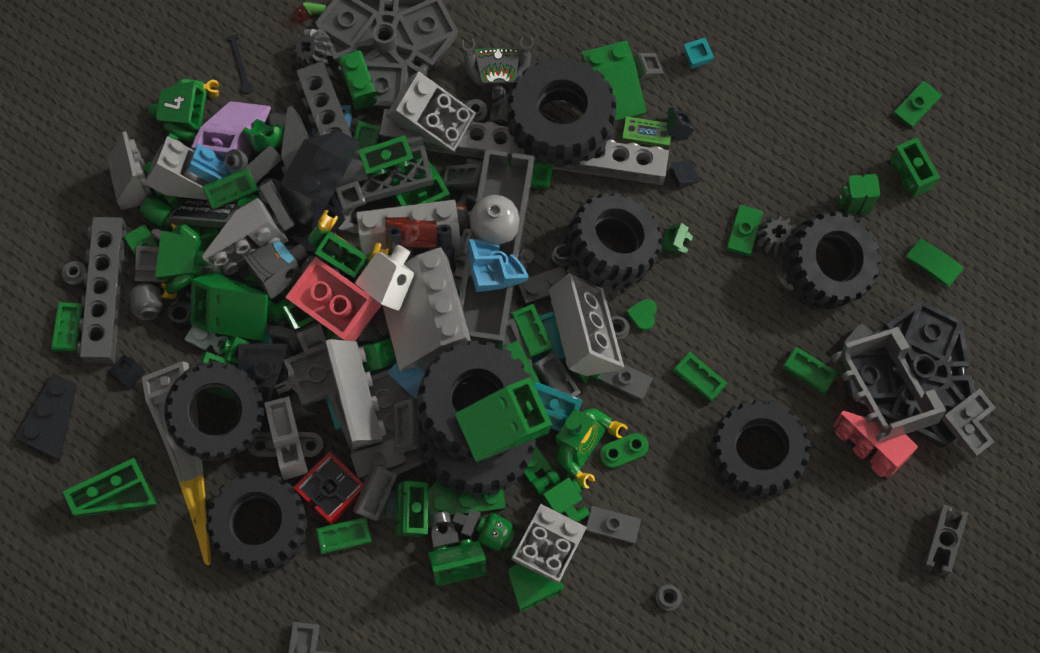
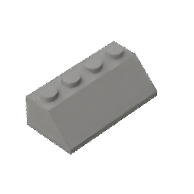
(372, 223)
(585, 327)

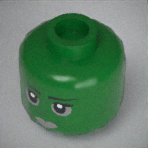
(494, 532)

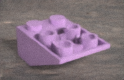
(226, 128)

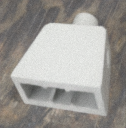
(387, 278)

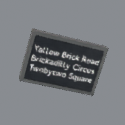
(199, 213)

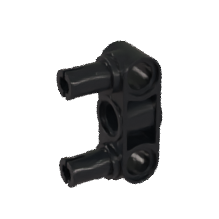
(444, 240)

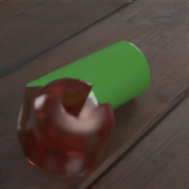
(307, 10)

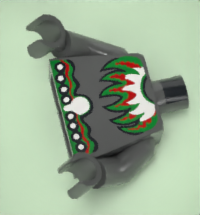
(496, 67)

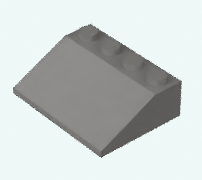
(429, 314)
(354, 393)

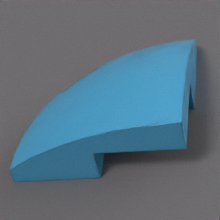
(493, 268)

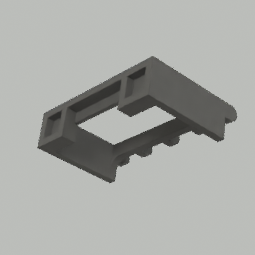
(897, 347)

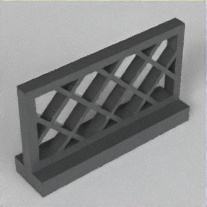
(408, 183)

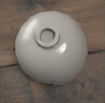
(494, 219)

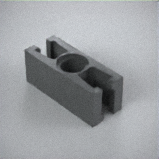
(954, 536)

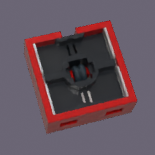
(329, 488)

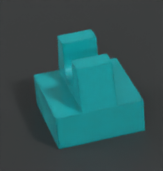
(698, 53)

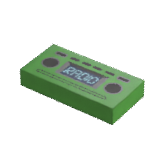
(646, 132)

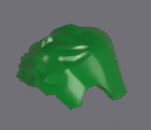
(264, 135)

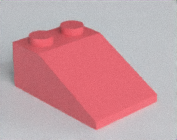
(333, 300)

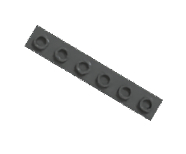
(327, 112)
(103, 350)

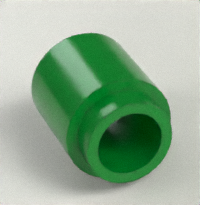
(157, 211)

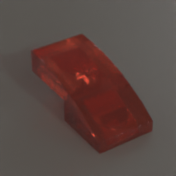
(414, 232)

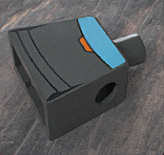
(275, 266)

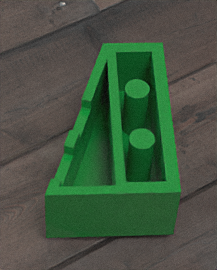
(111, 491)

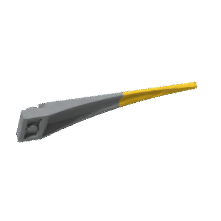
(187, 468)

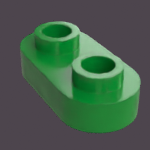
(625, 451)

